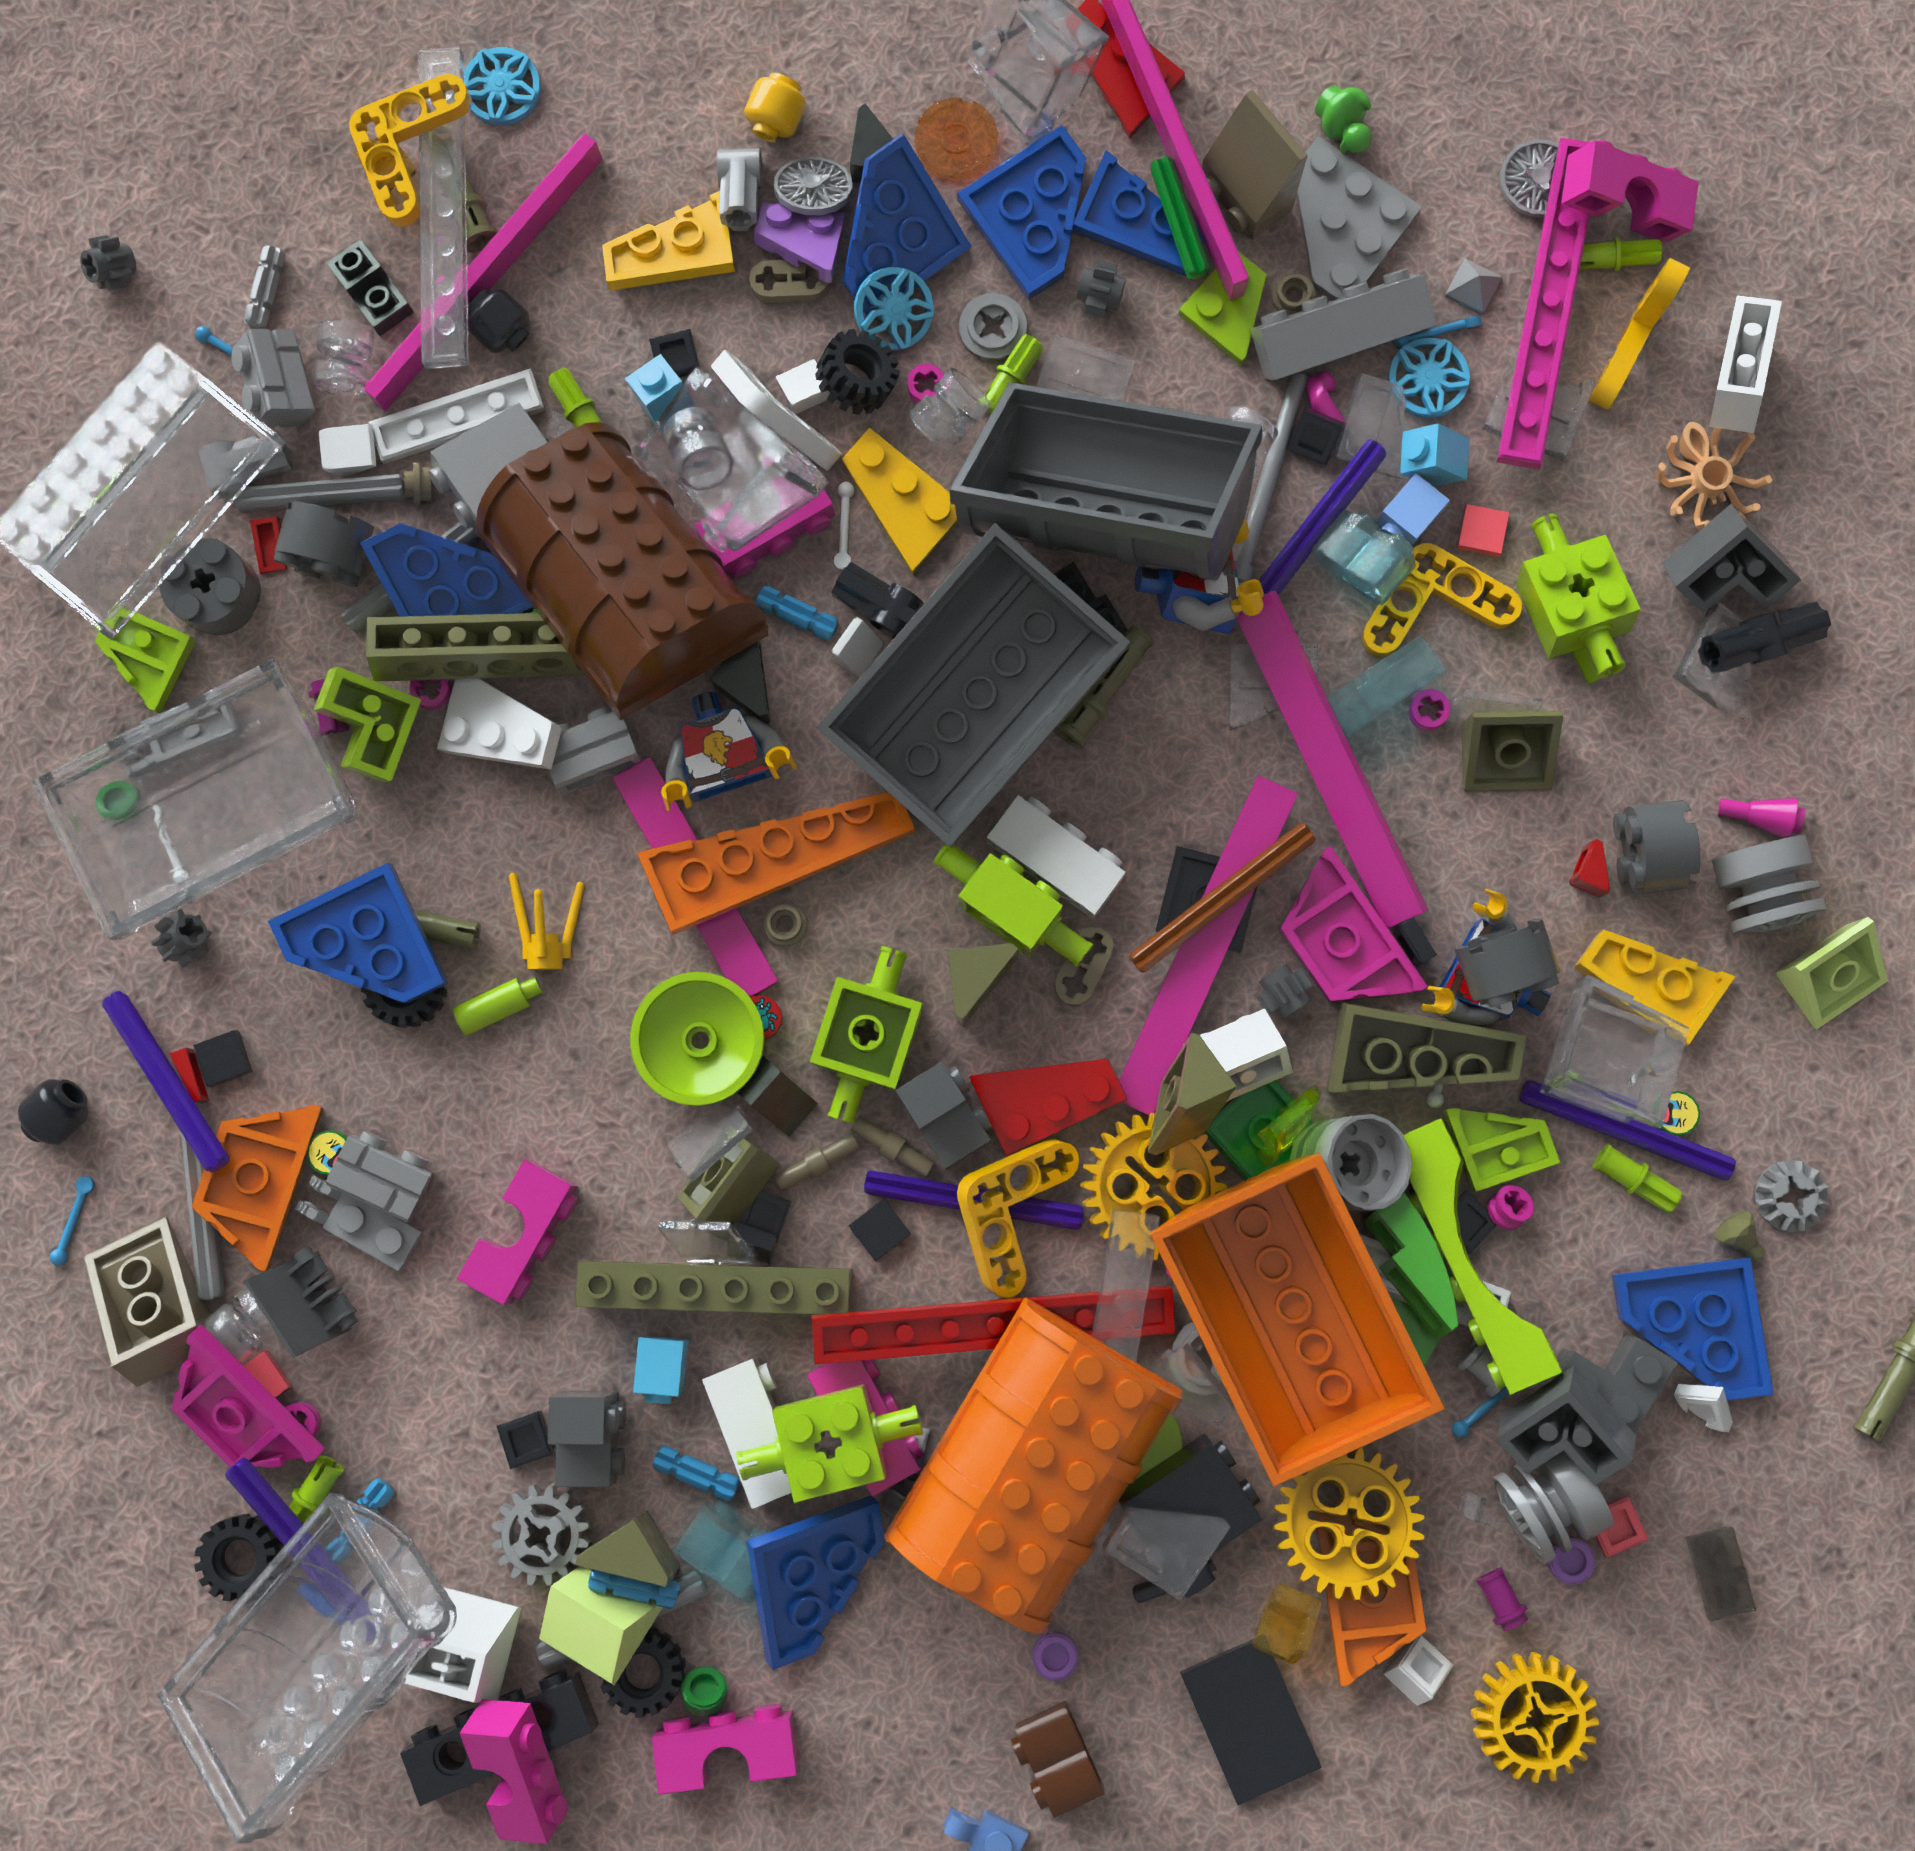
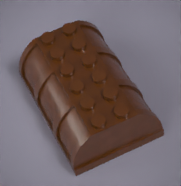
(614, 567)

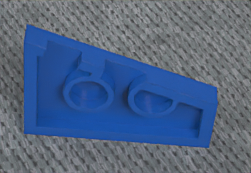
(1127, 216)

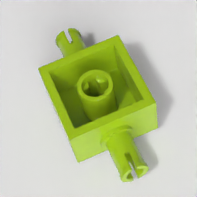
(1577, 596)
(1011, 904)
(853, 1008)
(812, 1468)

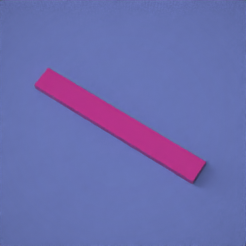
(1178, 146)
(494, 259)
(1544, 324)
(1332, 762)
(1203, 953)

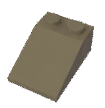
(1254, 167)
(145, 1301)

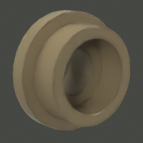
(1289, 283)
(418, 484)
(781, 910)

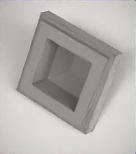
(1473, 286)

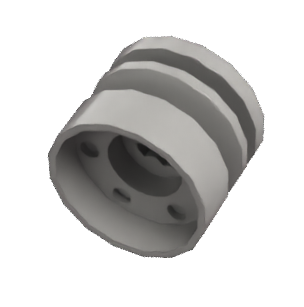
(1769, 884)
(1363, 1157)
(1551, 1503)

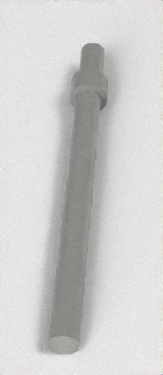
(1269, 475)

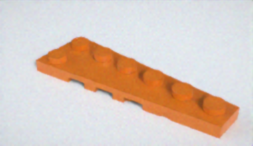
(737, 867)

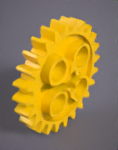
(1177, 1161)
(1341, 1565)

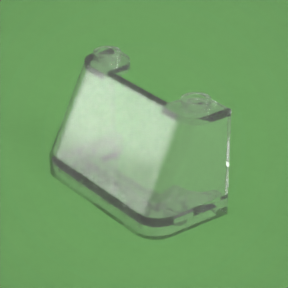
(767, 476)

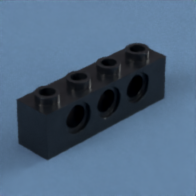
(437, 1774)

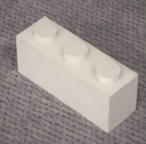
(1745, 364)
(1057, 855)
(746, 1419)

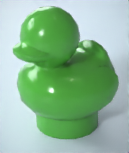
(1342, 117)

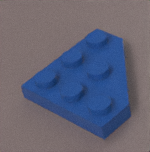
(1030, 209)
(899, 222)
(440, 576)
(363, 937)
(1701, 1319)
(804, 1569)

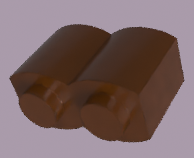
(1058, 1759)

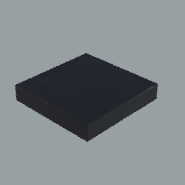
(1186, 886)

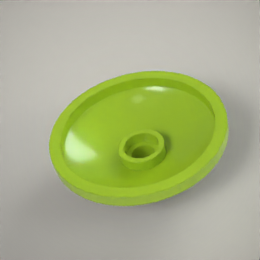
(665, 1034)

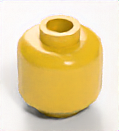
(775, 107)

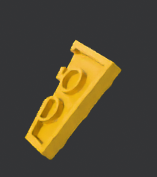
(675, 250)
(902, 496)
(1655, 979)

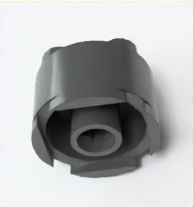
(322, 542)
(231, 584)
(1657, 847)
(1508, 962)

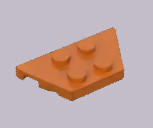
(256, 1188)
(1372, 1627)

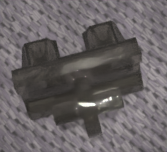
(1720, 1573)

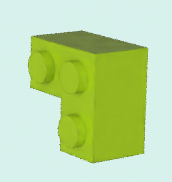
(380, 721)

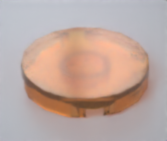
(956, 154)

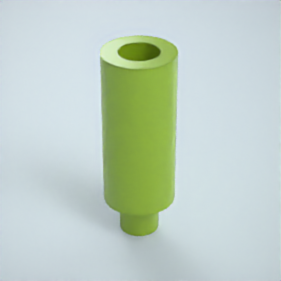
(496, 1004)

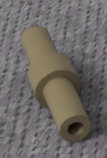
(892, 1146)
(817, 1161)

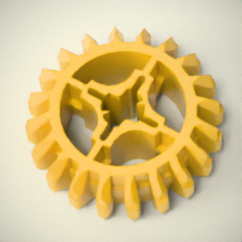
(1555, 1713)

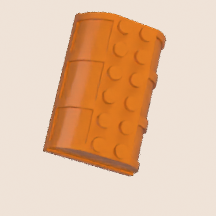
(1296, 1317)
(1031, 1467)

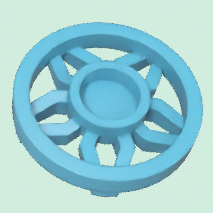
(502, 85)
(894, 307)
(1430, 376)

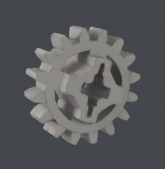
(530, 1517)

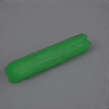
(1180, 218)

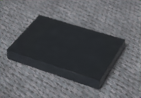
(1250, 1721)

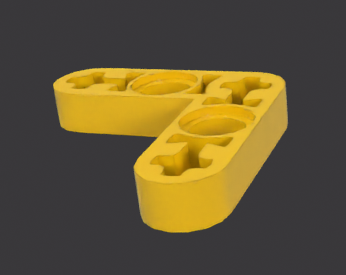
(393, 130)
(1644, 318)
(1421, 587)
(995, 1209)

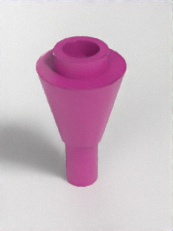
(1774, 816)

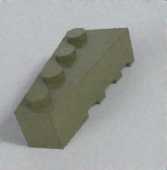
(1417, 1051)

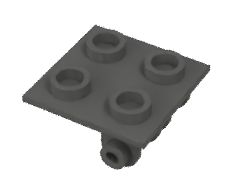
(300, 1304)

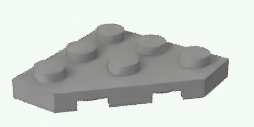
(1347, 219)

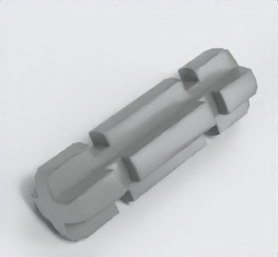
(264, 287)

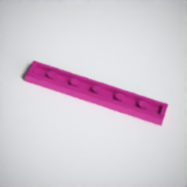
(725, 934)

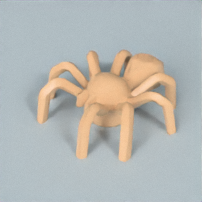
(1710, 474)

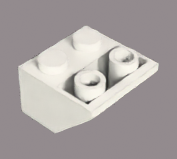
(474, 1654)

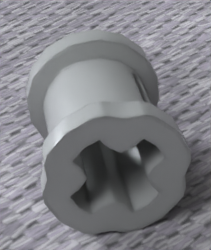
(1475, 1361)

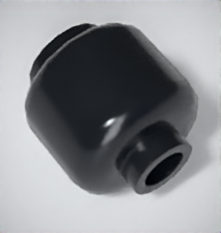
(497, 320)
(53, 1111)

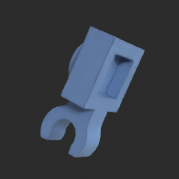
(990, 1834)

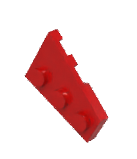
(1115, 75)
(1046, 1099)

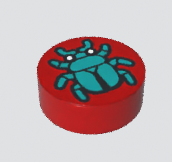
(770, 1014)

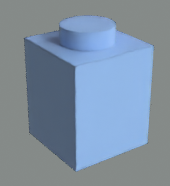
(1413, 510)

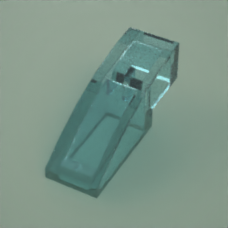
(1385, 686)

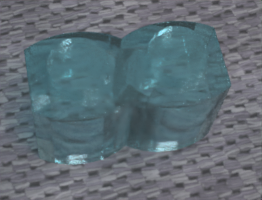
(1364, 556)
(719, 1548)

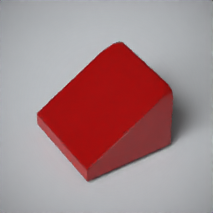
(1591, 870)

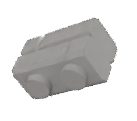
(273, 377)
(593, 751)
(380, 1176)

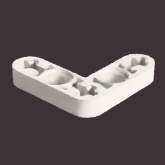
(764, 406)

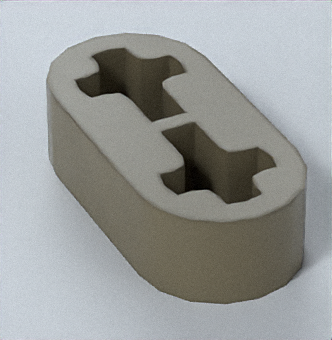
(786, 291)
(1093, 971)

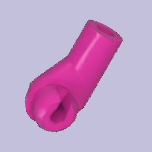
(1317, 391)

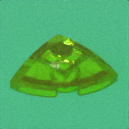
(1288, 1126)

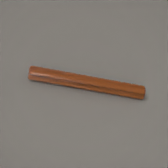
(1222, 897)

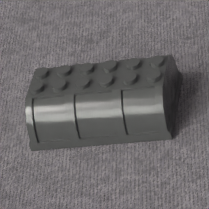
(1109, 479)
(973, 685)

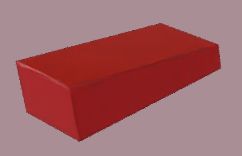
(265, 537)
(189, 1070)

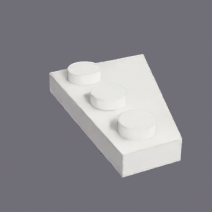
(495, 727)

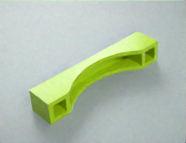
(1518, 1347)

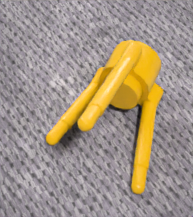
(543, 949)

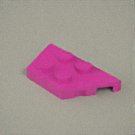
(1345, 939)
(235, 1410)

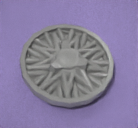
(1528, 176)
(813, 186)

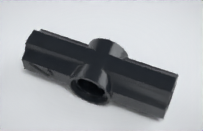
(881, 603)
(1764, 637)

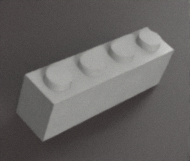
(1344, 325)

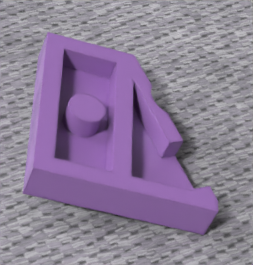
(801, 237)

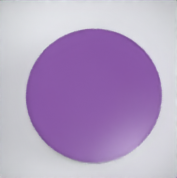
(1574, 1565)
(1055, 1656)

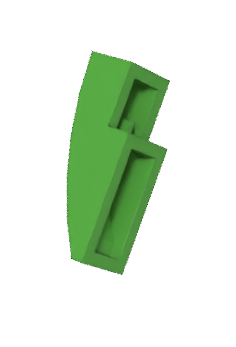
(1415, 1264)

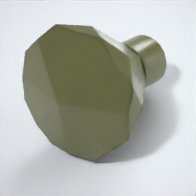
(1740, 1234)

